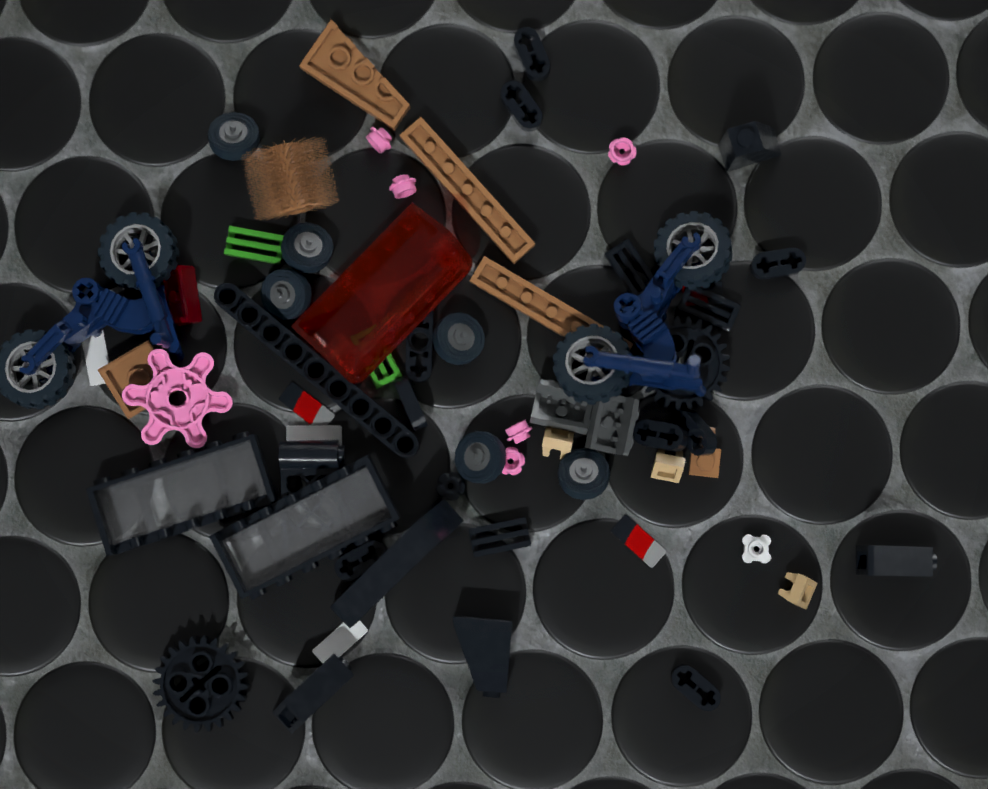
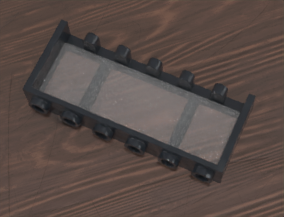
(181, 493)
(306, 528)

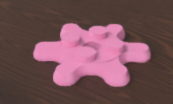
(185, 417)

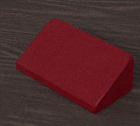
(183, 295)

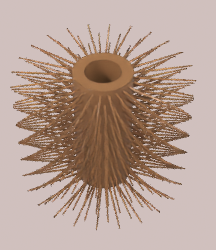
(290, 178)

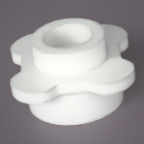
(750, 542)

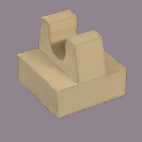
(558, 440)
(667, 466)
(801, 591)

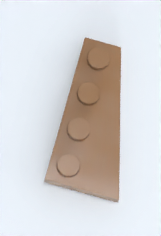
(350, 74)

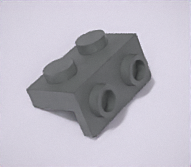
(559, 411)
(613, 425)

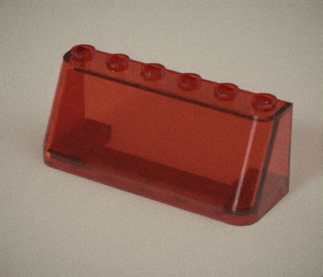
(384, 294)

